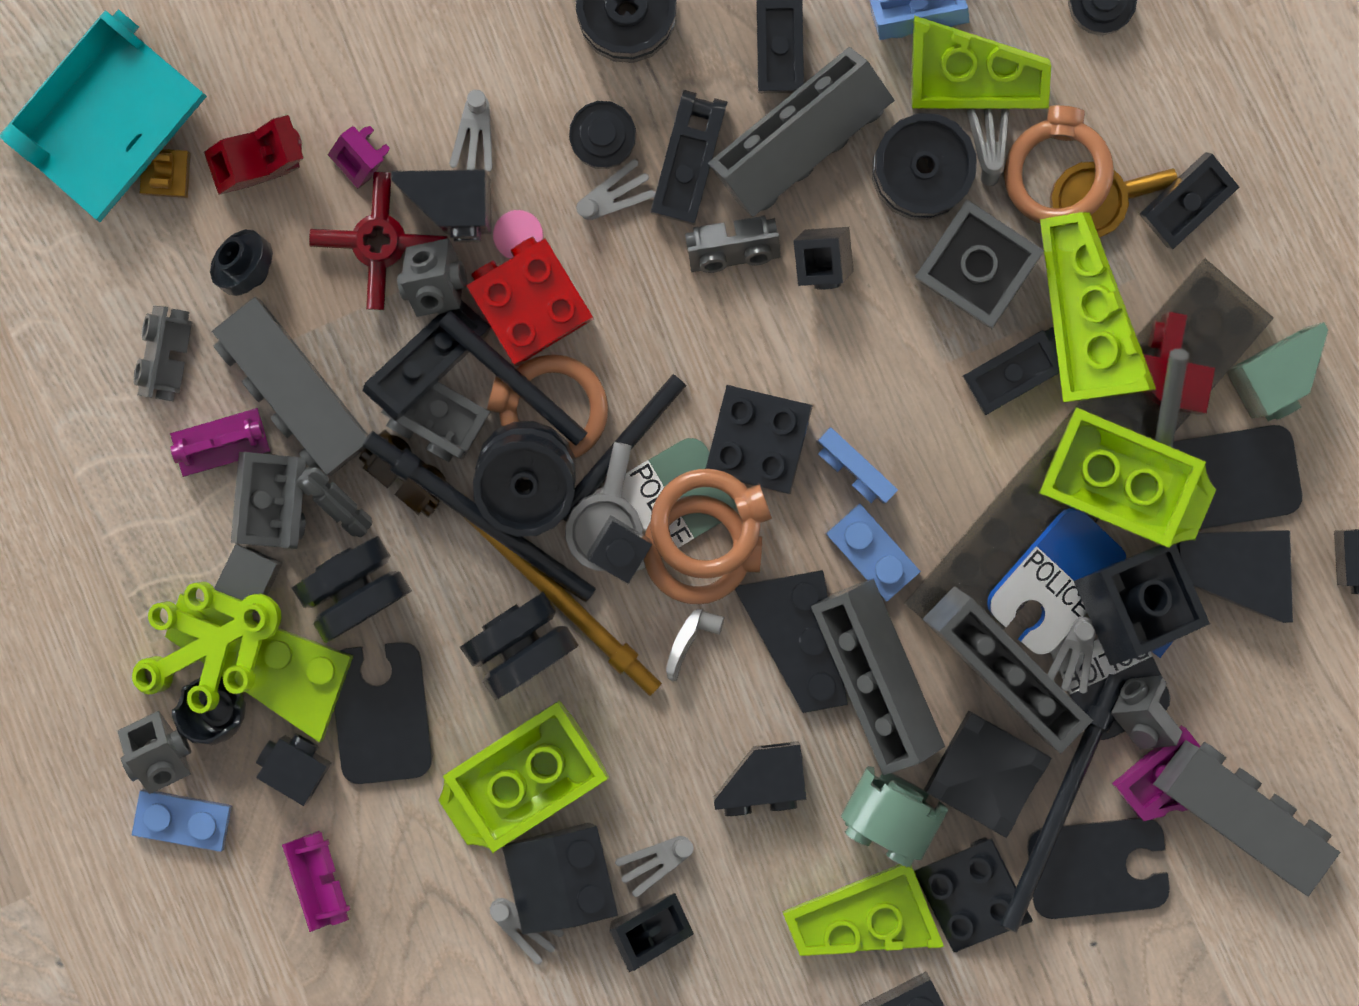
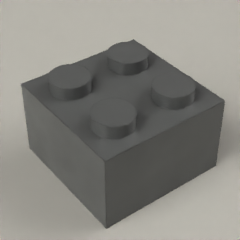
(979, 264)

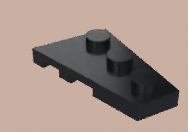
(793, 637)

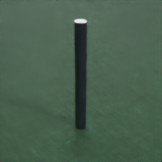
(512, 378)
(629, 436)

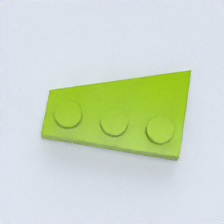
(973, 72)
(867, 915)

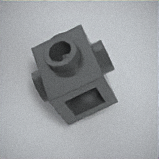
(432, 278)
(154, 752)

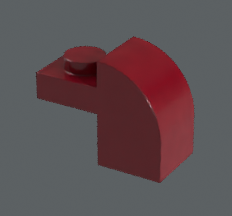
(255, 156)
(1198, 378)

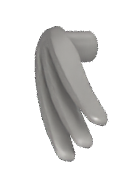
(476, 118)
(992, 153)
(601, 202)
(686, 636)
(1079, 639)
(669, 853)
(506, 915)

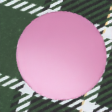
(515, 228)

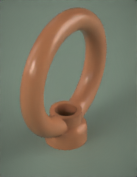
(1062, 124)
(505, 400)
(751, 507)
(719, 588)

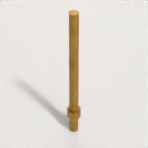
(621, 656)

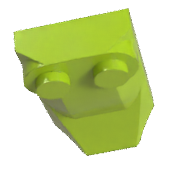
(1129, 480)
(521, 779)

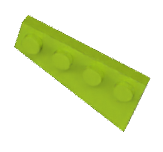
(1090, 321)
(291, 673)

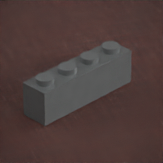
(802, 131)
(291, 386)
(1007, 669)
(878, 677)
(1247, 817)

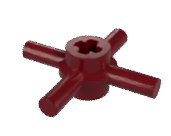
(367, 228)

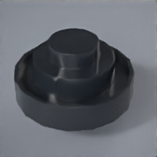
(1102, 16)
(602, 134)
(241, 262)

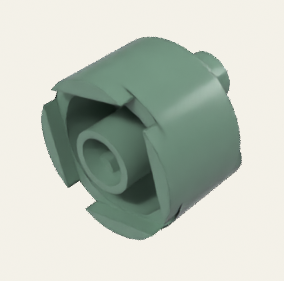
(892, 816)

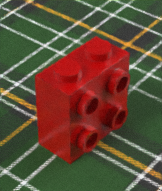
(529, 300)

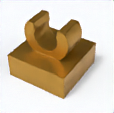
(167, 175)

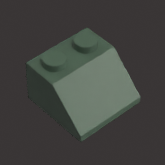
(1280, 374)

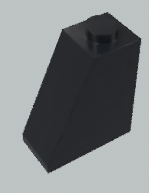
(1244, 569)

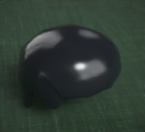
(210, 726)

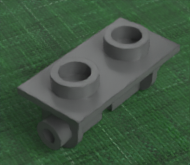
(713, 251)
(156, 368)

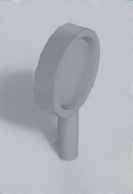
(593, 511)

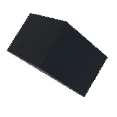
(650, 931)

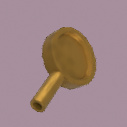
(1078, 180)

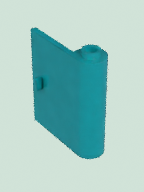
(103, 115)

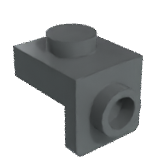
(1143, 715)

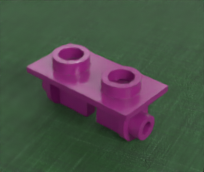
(218, 442)
(314, 881)

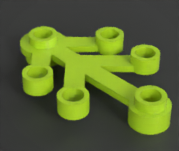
(212, 643)

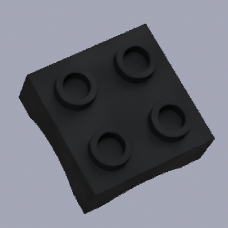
(987, 774)

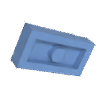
(896, 17)
(841, 454)
(873, 552)
(181, 820)

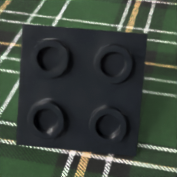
(759, 438)
(969, 893)

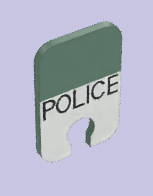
(647, 481)

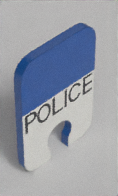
(1047, 573)

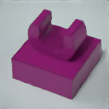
(356, 155)

